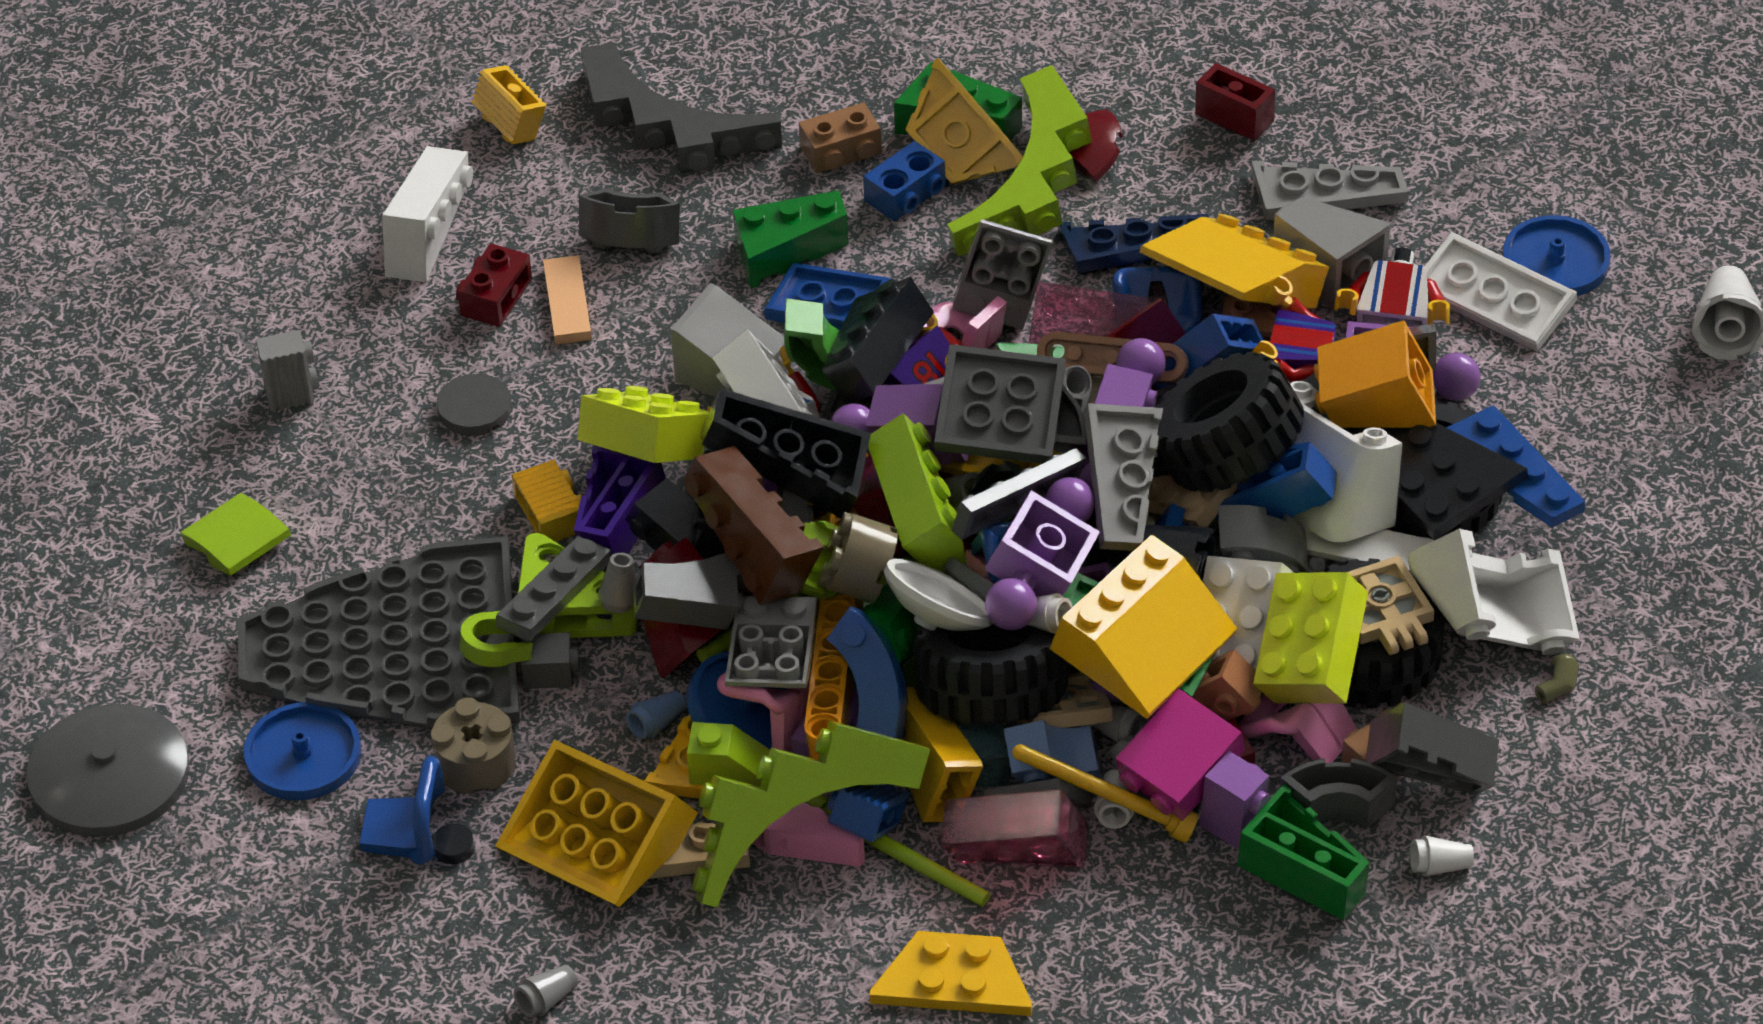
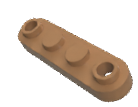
(1096, 351)

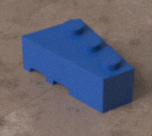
(1290, 484)

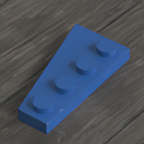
(1545, 490)

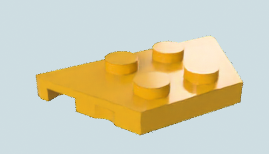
(959, 130)
(953, 974)

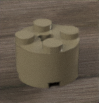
(858, 557)
(474, 746)

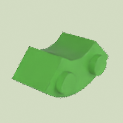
(808, 338)

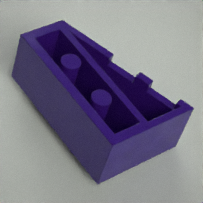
(611, 491)

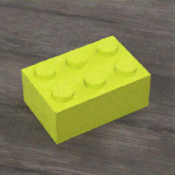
(642, 424)
(1311, 638)

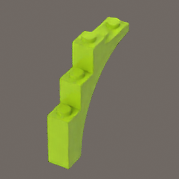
(1047, 167)
(744, 811)

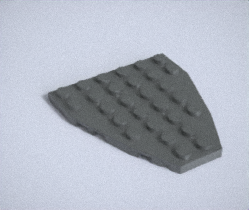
(386, 637)

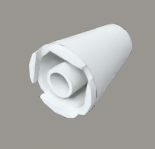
(1728, 316)

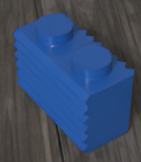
(867, 809)

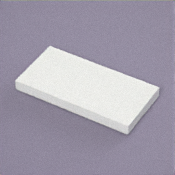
(1499, 291)

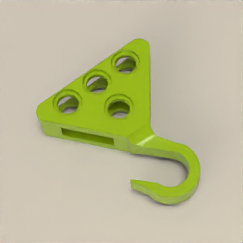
(576, 617)

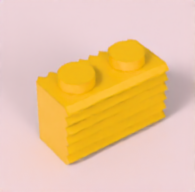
(508, 104)
(547, 499)

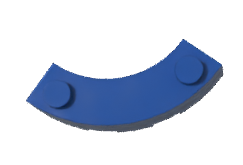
(876, 673)

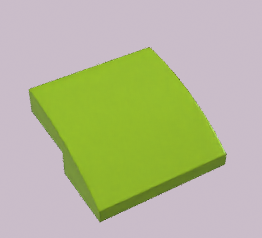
(235, 533)

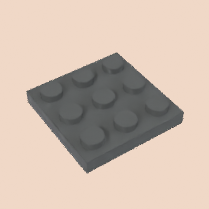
(999, 404)

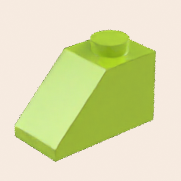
(723, 752)

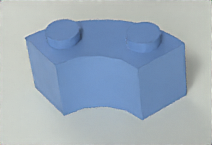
(1069, 745)

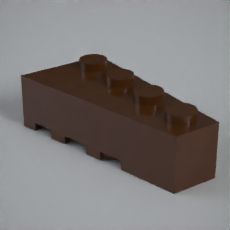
(752, 525)

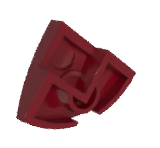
(1100, 154)

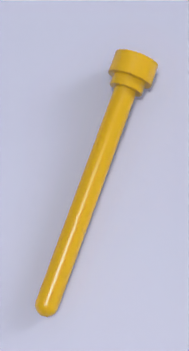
(1176, 827)

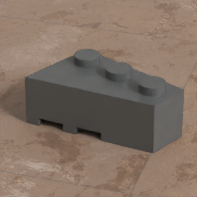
(1432, 749)

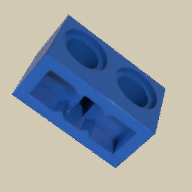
(904, 181)

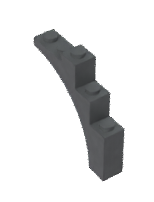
(658, 121)
(702, 590)

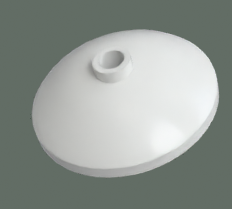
(936, 597)

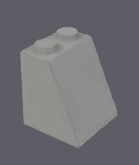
(1338, 237)
(708, 328)

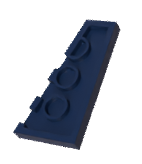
(1114, 245)

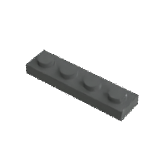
(1007, 497)
(553, 588)

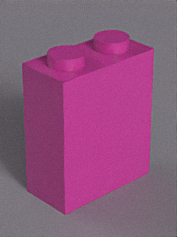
(1176, 753)

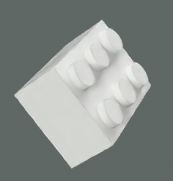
(1244, 594)

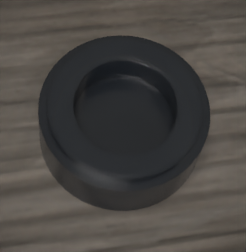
(453, 843)

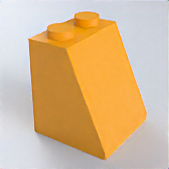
(1376, 380)

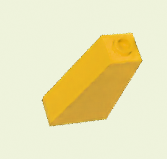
(951, 763)

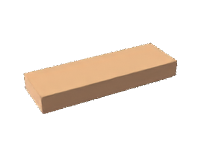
(567, 300)

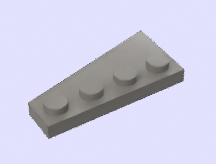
(1340, 188)
(1121, 464)

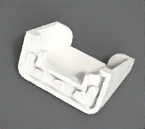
(1365, 475)
(1495, 597)

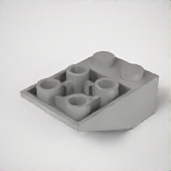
(1002, 265)
(773, 643)

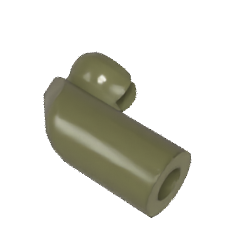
(1563, 680)

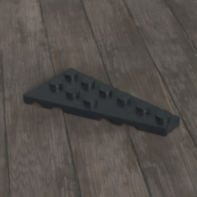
(1445, 474)

